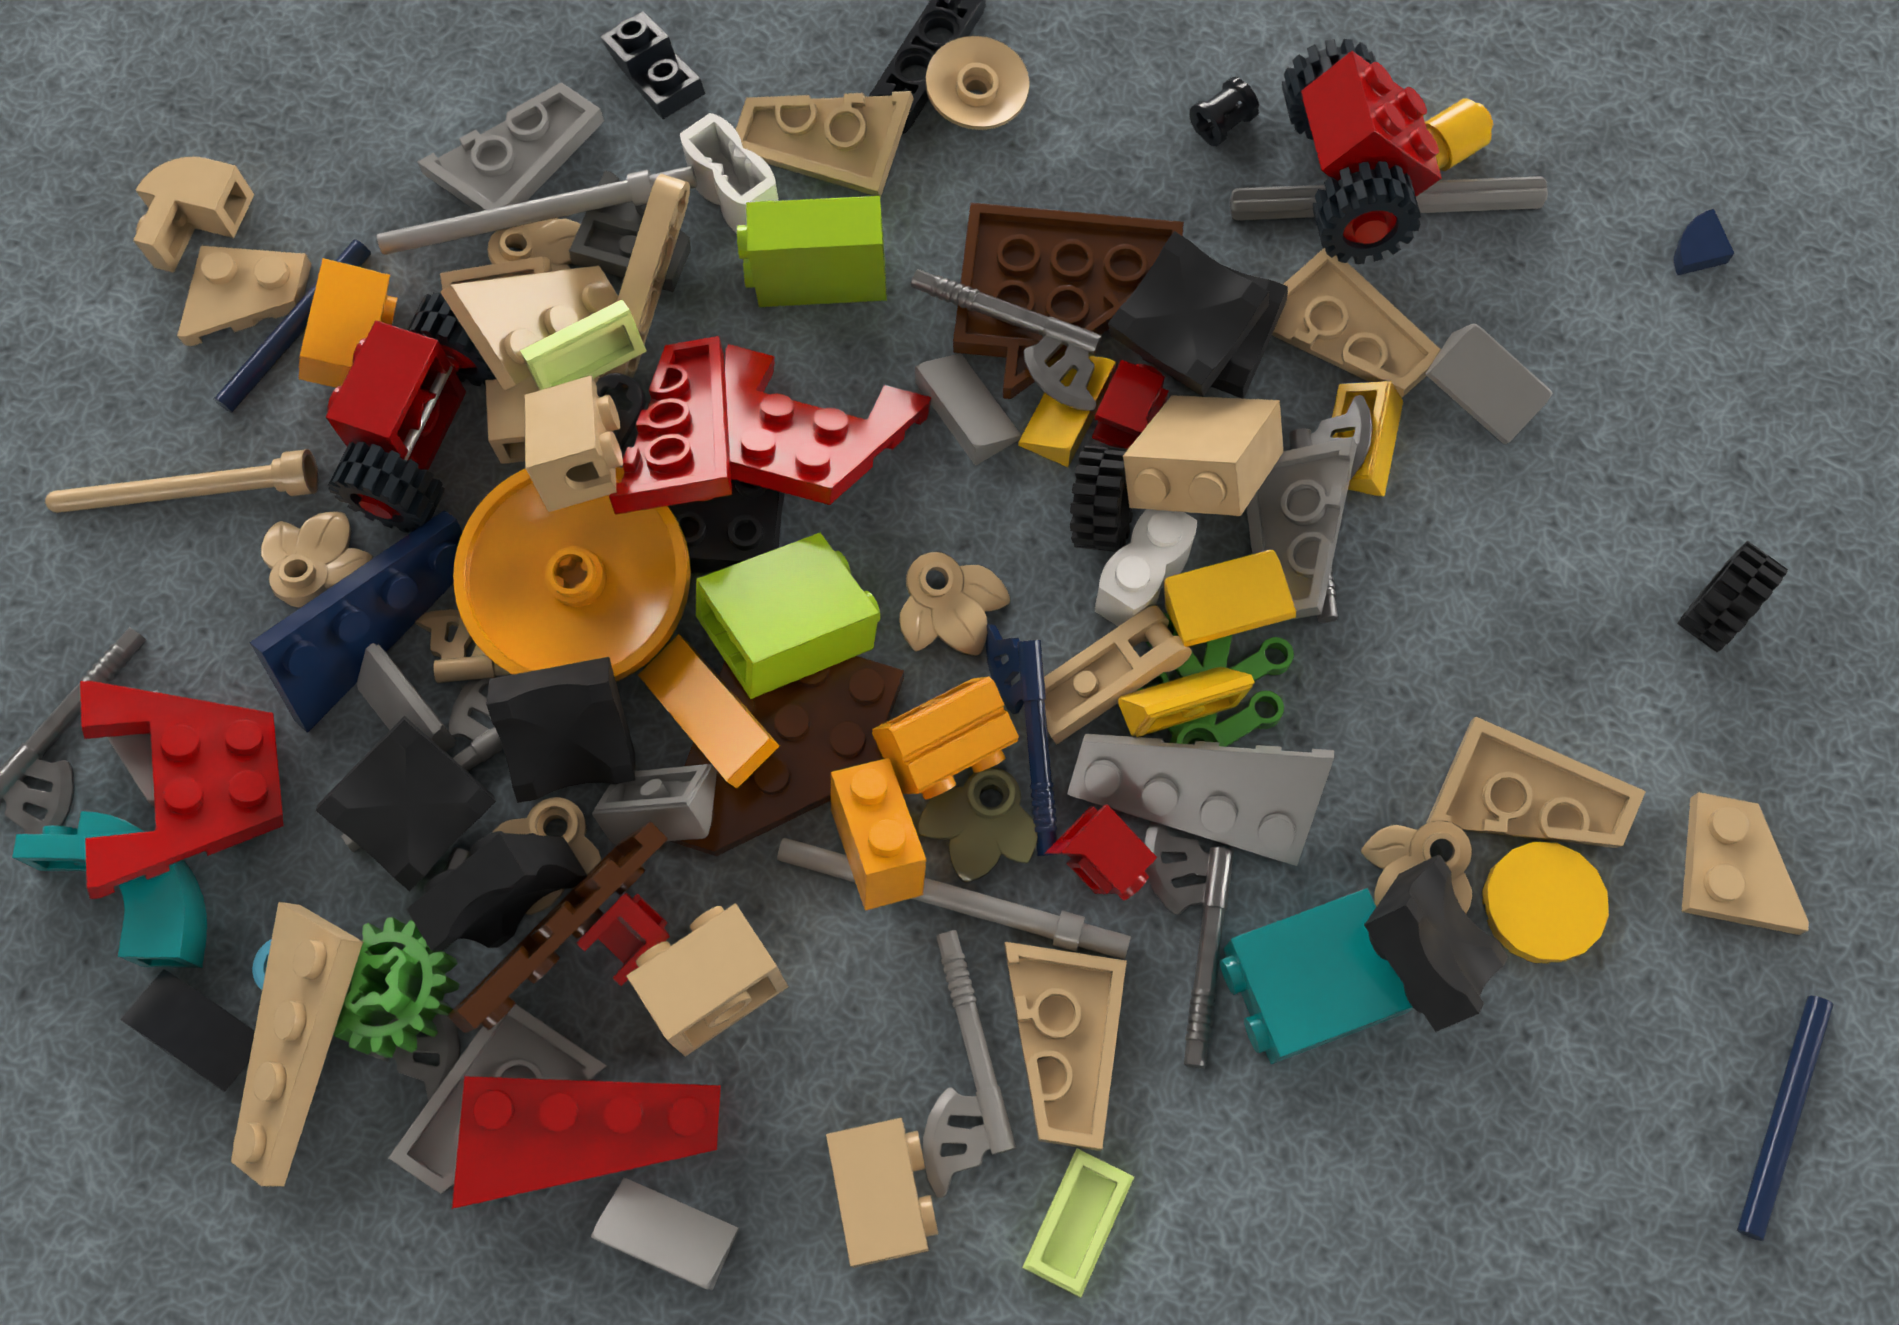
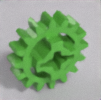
(394, 986)

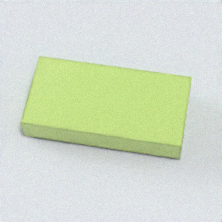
(585, 347)
(1078, 1222)

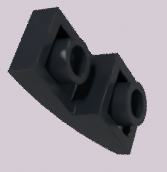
(652, 66)
(192, 1029)

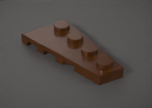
(572, 915)

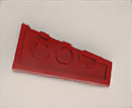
(682, 434)
(558, 1131)

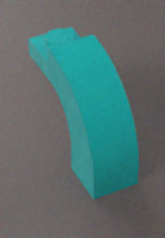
(161, 915)

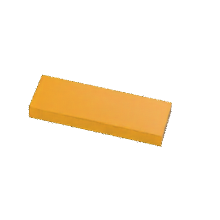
(708, 711)

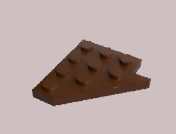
(1053, 265)
(820, 728)

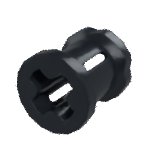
(1224, 111)

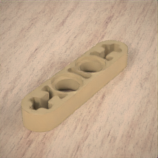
(652, 256)

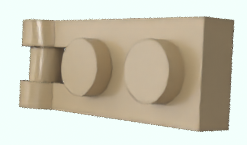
(1108, 670)

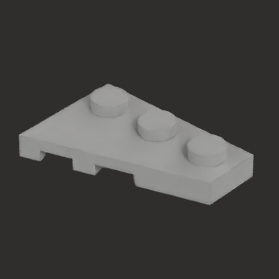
(518, 154)
(1301, 517)
(511, 1049)

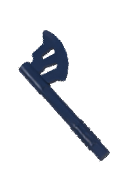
(1030, 691)

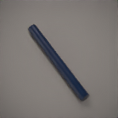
(280, 339)
(1785, 1118)

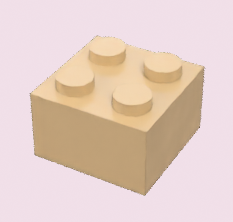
(706, 978)

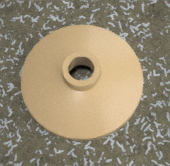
(982, 66)

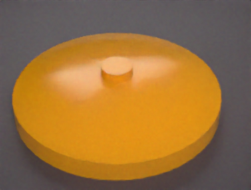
(569, 580)

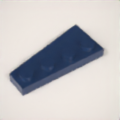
(321, 646)

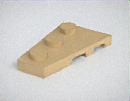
(828, 138)
(524, 309)
(1352, 325)
(1530, 791)
(1068, 1038)

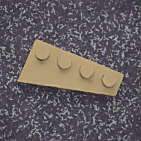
(294, 1027)

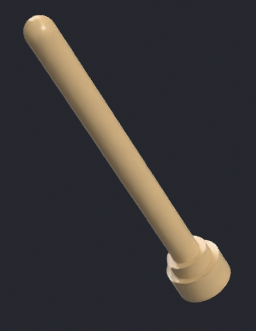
(293, 472)

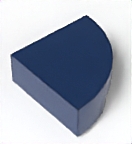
(1702, 245)

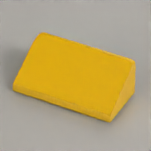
(1385, 412)
(1058, 429)
(1228, 598)
(1184, 699)

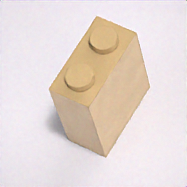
(1204, 455)

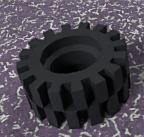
(1100, 500)
(1732, 596)

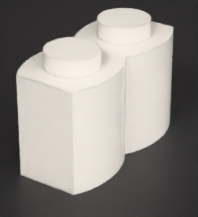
(725, 169)
(1139, 569)

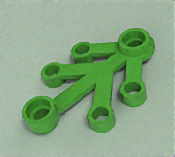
(1246, 720)

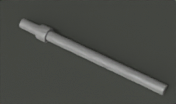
(635, 189)
(1066, 930)

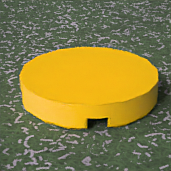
(1545, 902)

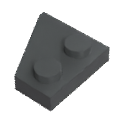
(609, 238)

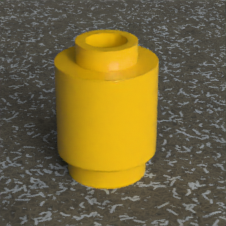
(1460, 132)

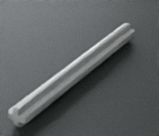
(1441, 197)

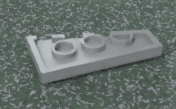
(1225, 794)

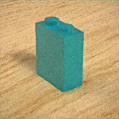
(1312, 978)

